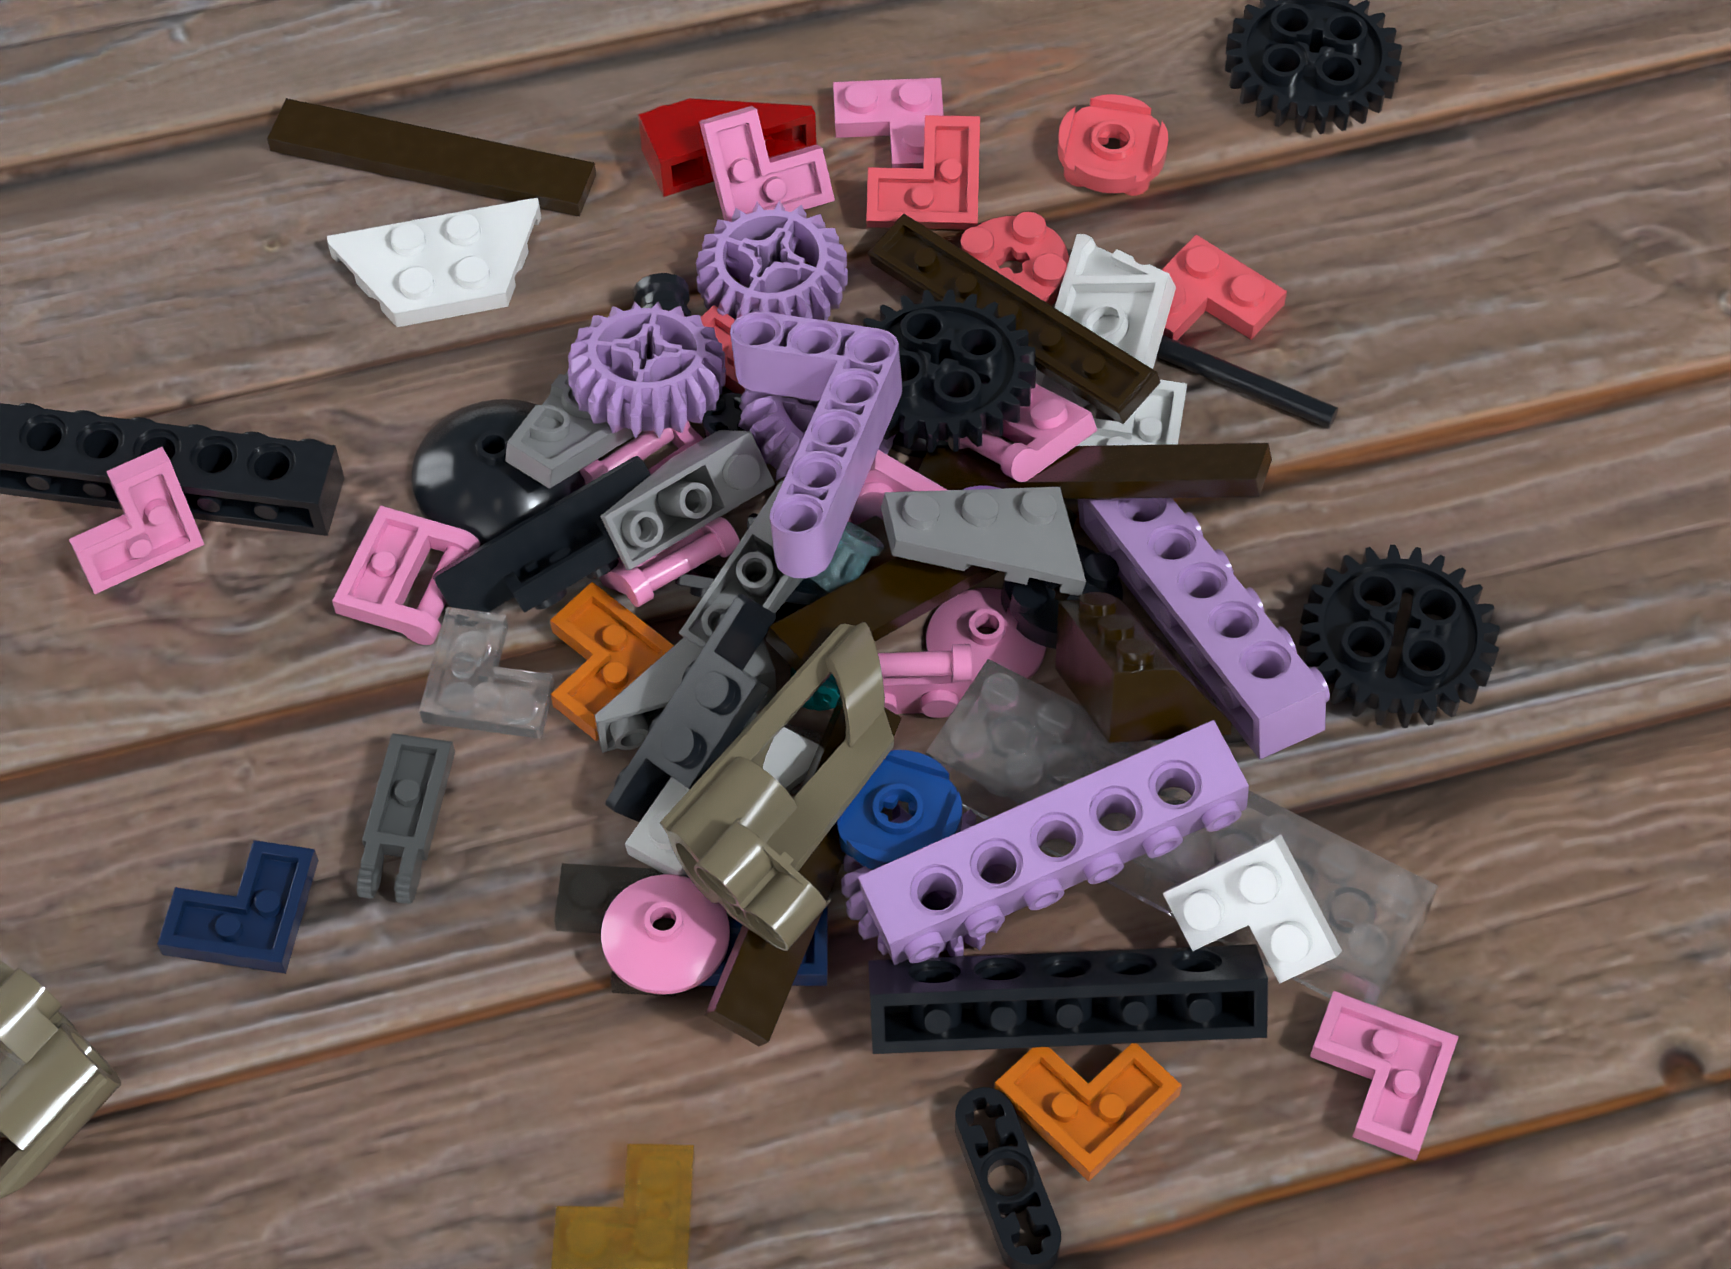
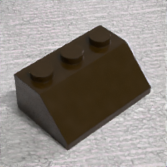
(1127, 673)

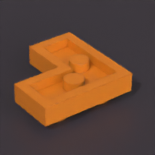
(616, 653)
(1090, 1119)

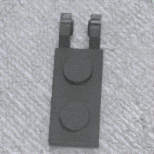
(405, 812)

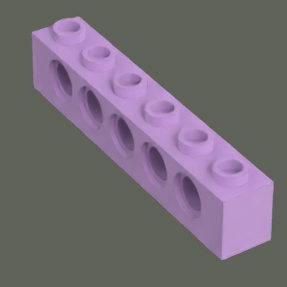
(1211, 620)
(1192, 761)

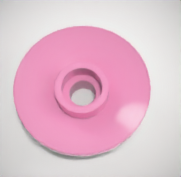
(977, 608)
(670, 958)

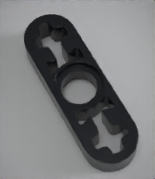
(1007, 1131)

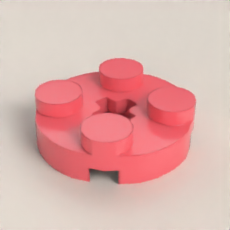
(1112, 170)
(1023, 240)

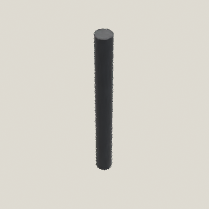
(1247, 382)

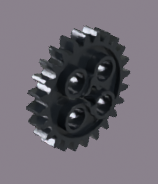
(1313, 61)
(957, 369)
(1456, 648)

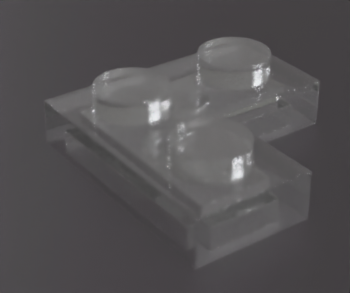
(470, 688)

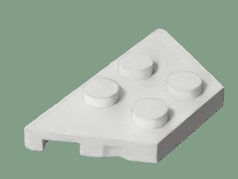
(441, 262)
(1114, 300)

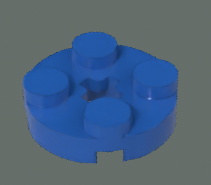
(905, 778)

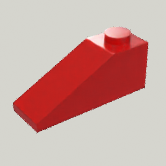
(676, 145)

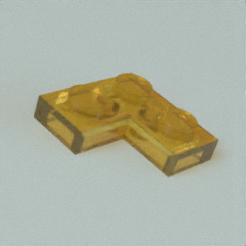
(648, 1229)

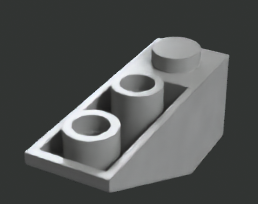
(687, 495)
(748, 572)
(629, 715)

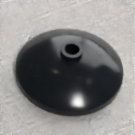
(477, 490)

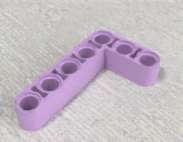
(858, 387)

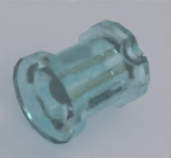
(850, 558)

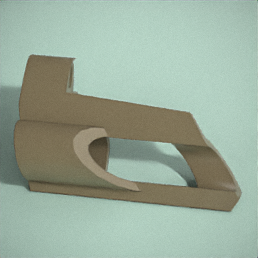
(744, 831)
(47, 1079)

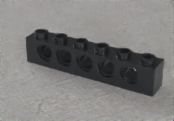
(68, 454)
(1068, 999)

